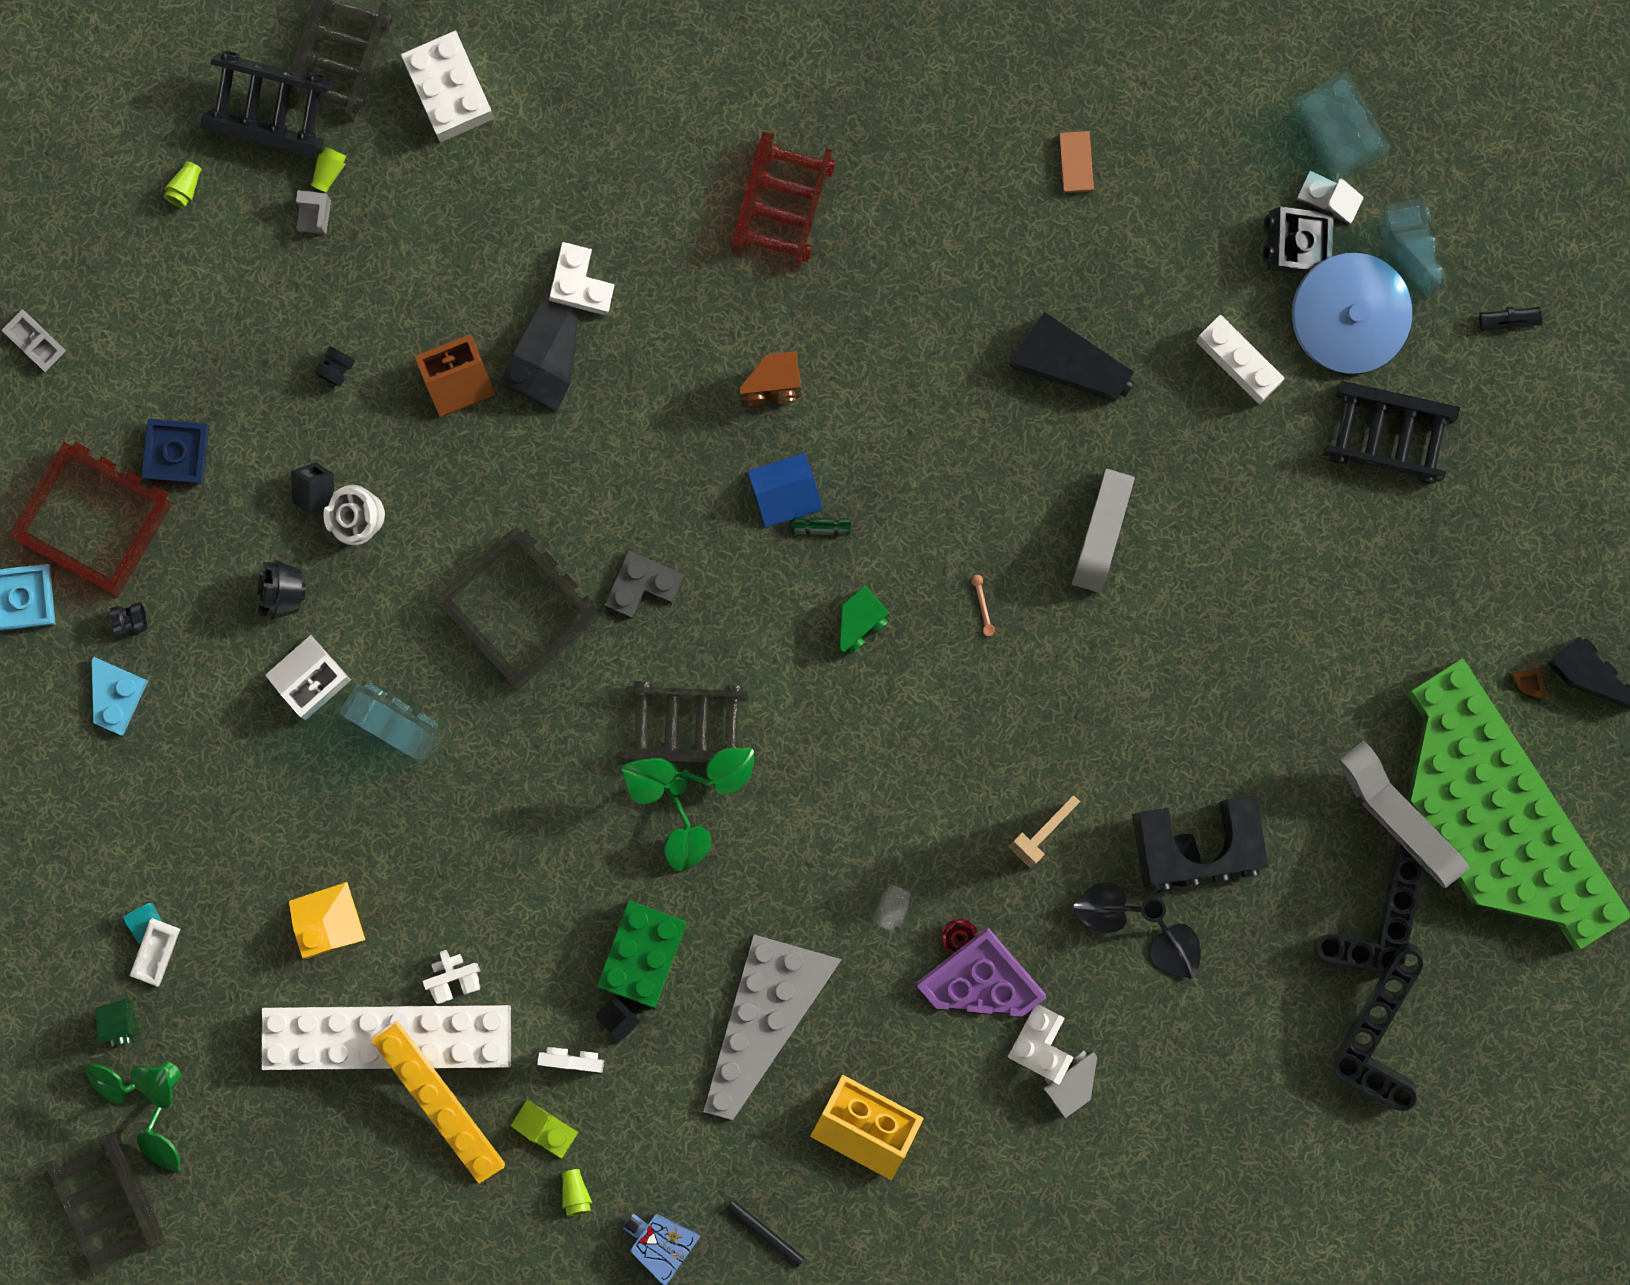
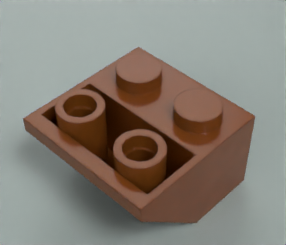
(455, 375)
(773, 379)

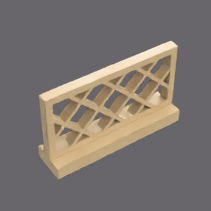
(1027, 849)

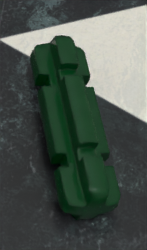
(821, 525)

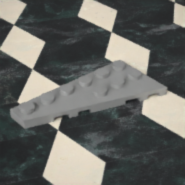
(769, 1004)

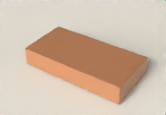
(1076, 162)

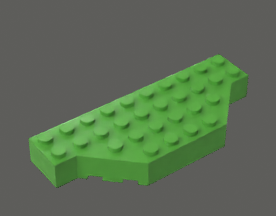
(1501, 815)

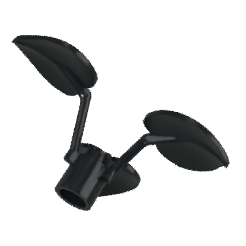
(1172, 952)

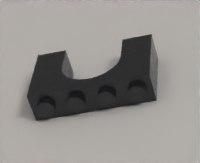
(1164, 864)

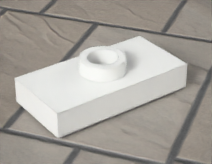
(154, 952)

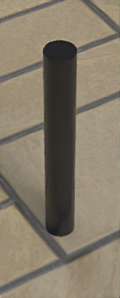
(765, 1233)

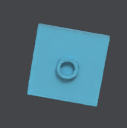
(26, 597)

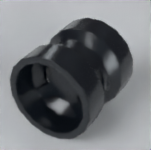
(334, 367)
(128, 619)

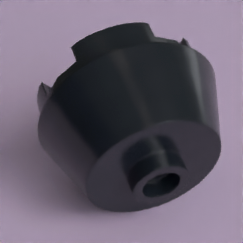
(280, 590)

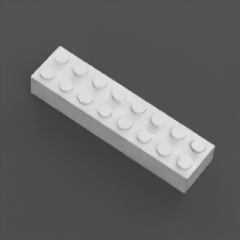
(343, 1036)

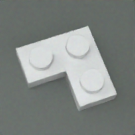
(573, 287)
(1034, 1045)
(558, 1058)

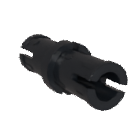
(1510, 318)

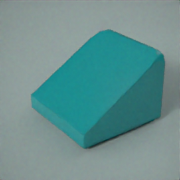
(139, 919)

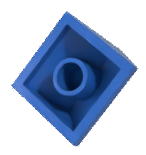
(785, 490)

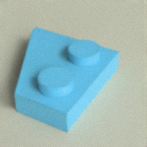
(114, 695)

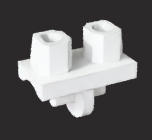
(439, 984)

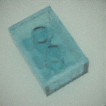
(1340, 126)
(391, 721)

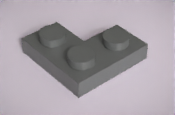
(642, 575)

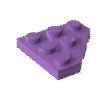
(982, 980)

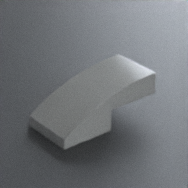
(33, 340)

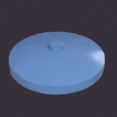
(1352, 313)

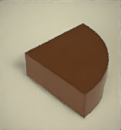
(1530, 683)

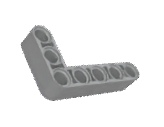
(1400, 817)

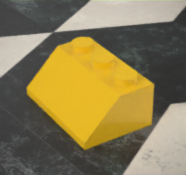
(867, 1127)

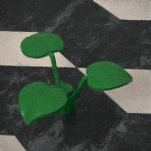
(649, 777)
(156, 1085)

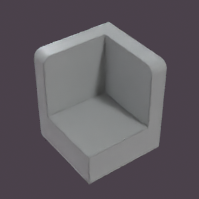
(313, 212)

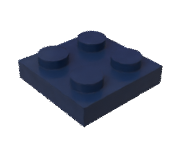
(175, 451)

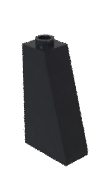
(1070, 360)

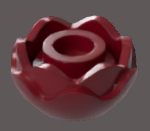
(952, 929)

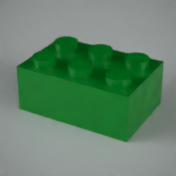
(642, 954)

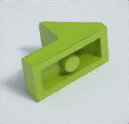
(544, 1129)

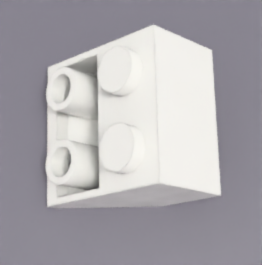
(307, 677)

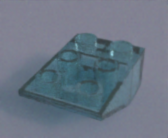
(1409, 242)

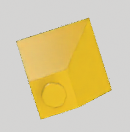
(325, 921)

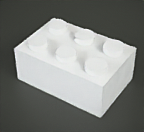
(447, 86)

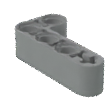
(1103, 531)

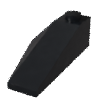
(544, 355)

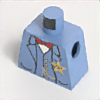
(660, 1244)

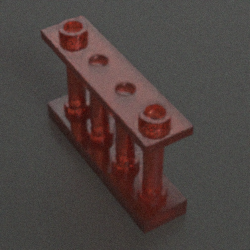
(754, 208)

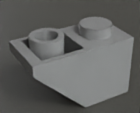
(1075, 1086)

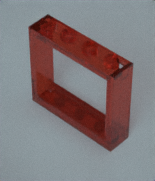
(128, 480)

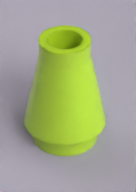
(327, 168)
(182, 186)
(574, 1194)

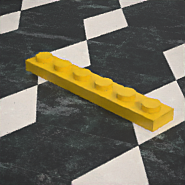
(438, 1101)

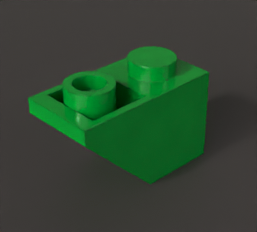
(860, 617)

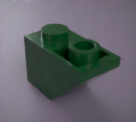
(117, 1023)

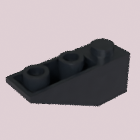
(1585, 671)

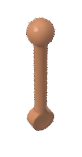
(988, 629)

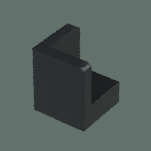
(312, 487)
(618, 1019)

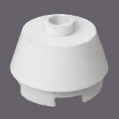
(354, 515)

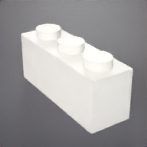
(1240, 359)

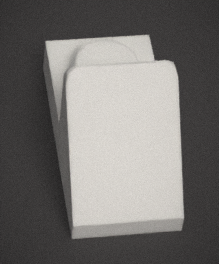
(1330, 197)

